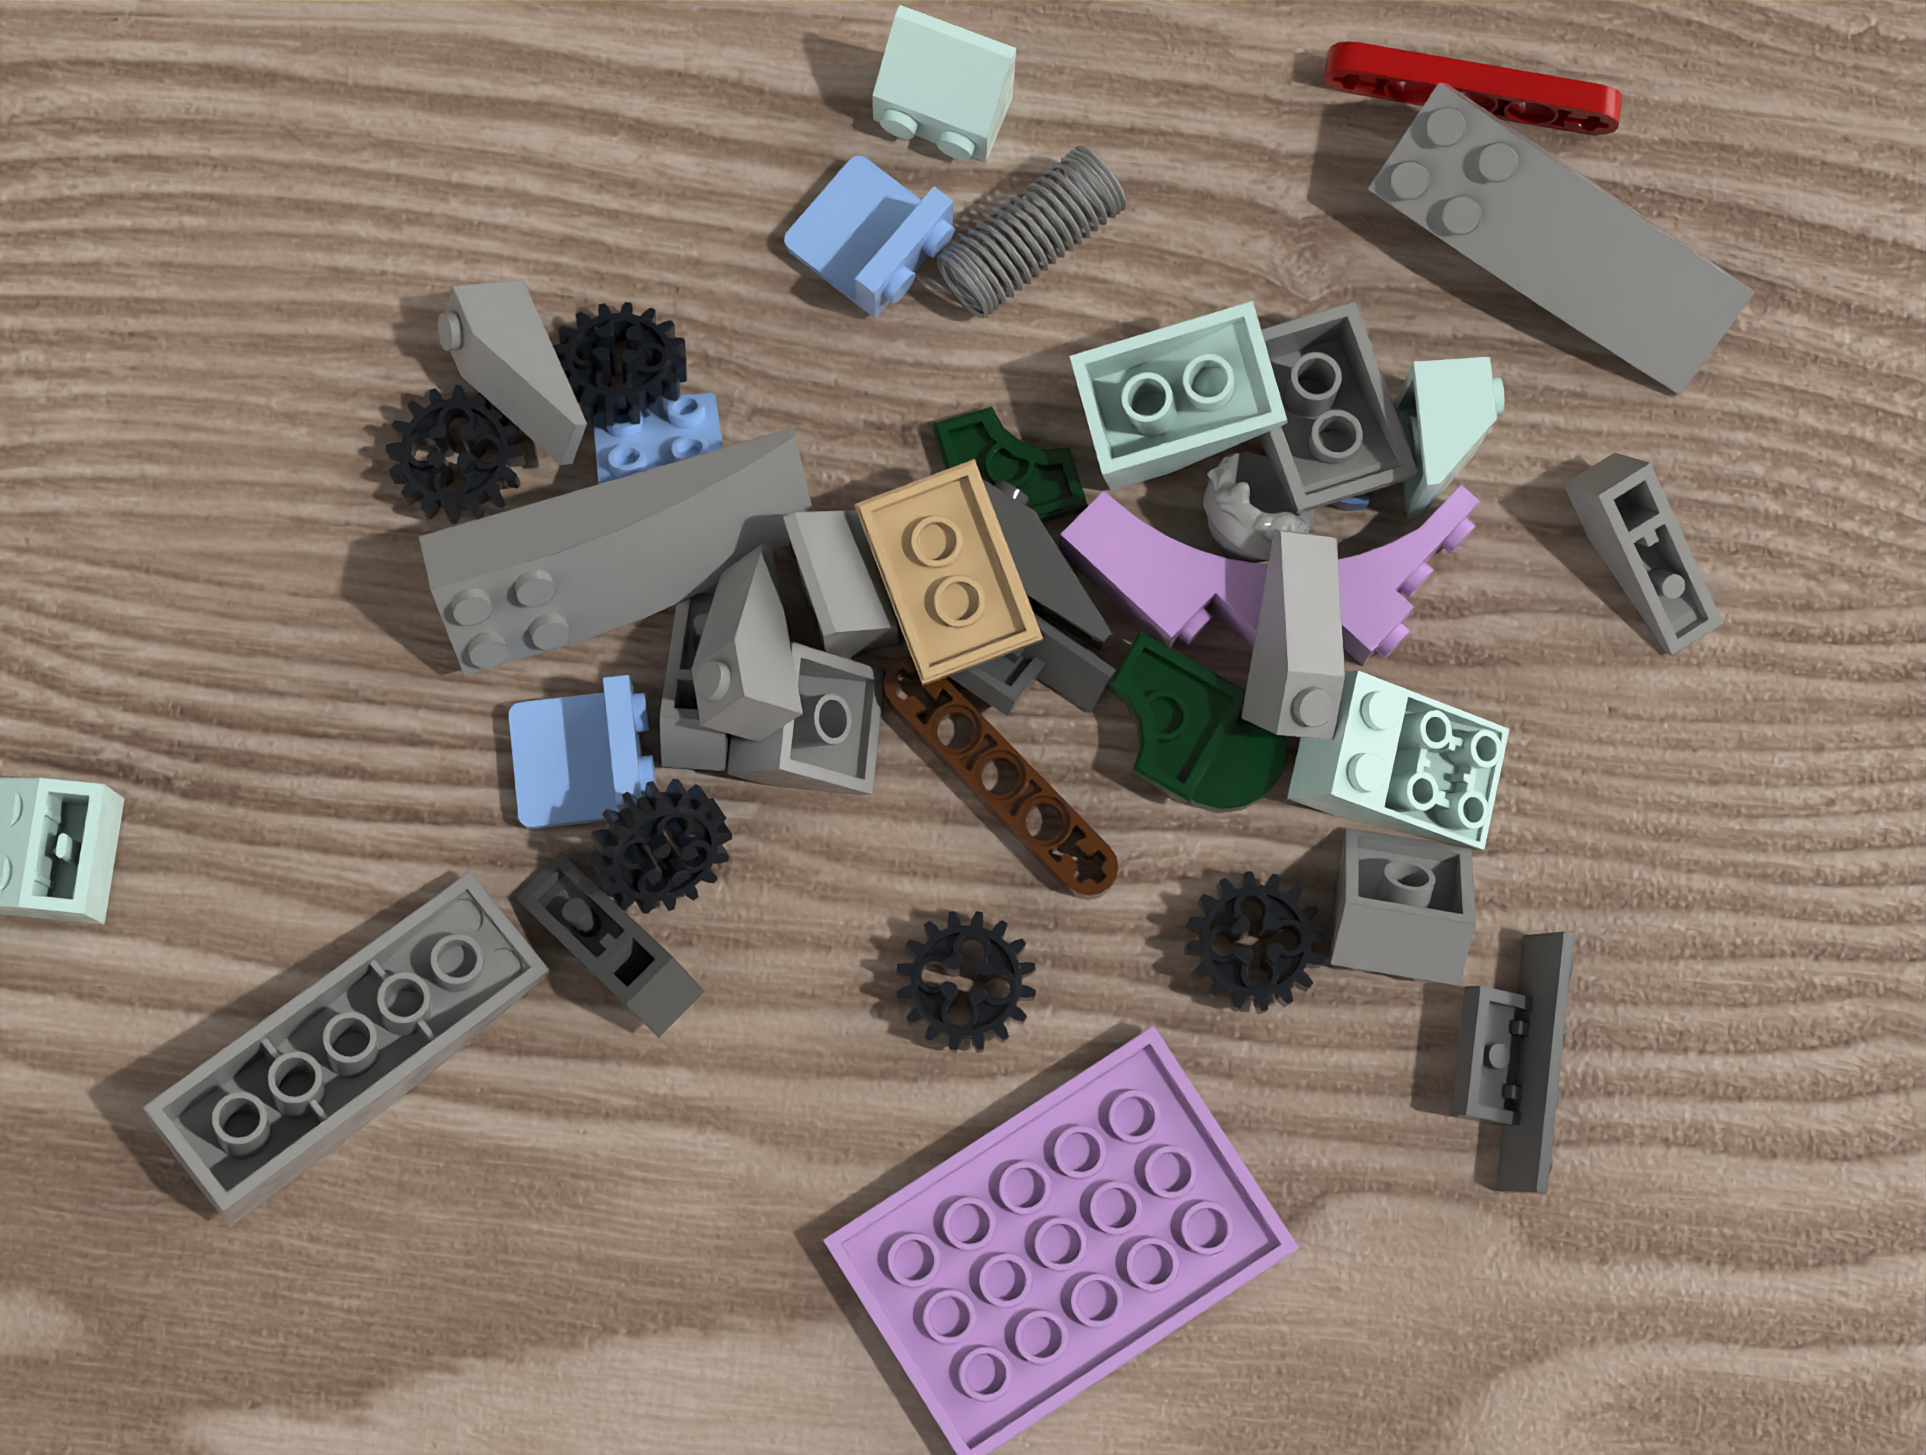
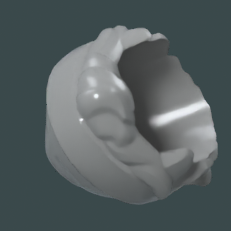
(1246, 505)

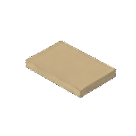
(948, 572)

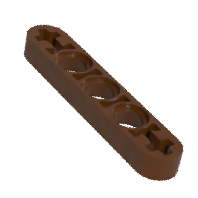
(1008, 808)

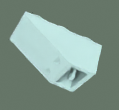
(1403, 764)
(57, 848)

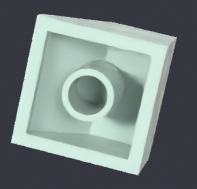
(943, 85)
(1445, 417)

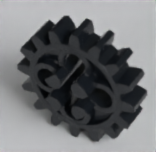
(591, 362)
(429, 477)
(627, 866)
(944, 951)
(1283, 965)

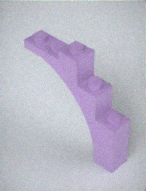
(1173, 585)

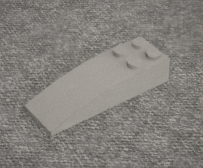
(1560, 238)
(609, 550)
(344, 1049)

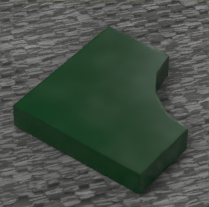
(1041, 474)
(1178, 714)

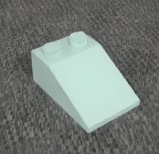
(1178, 394)

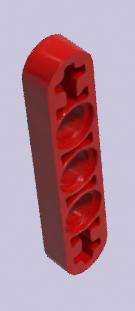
(1500, 90)

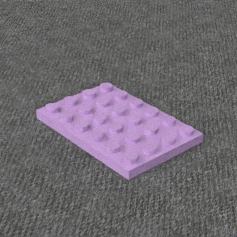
(1060, 1245)

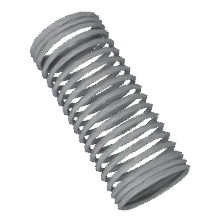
(1092, 188)

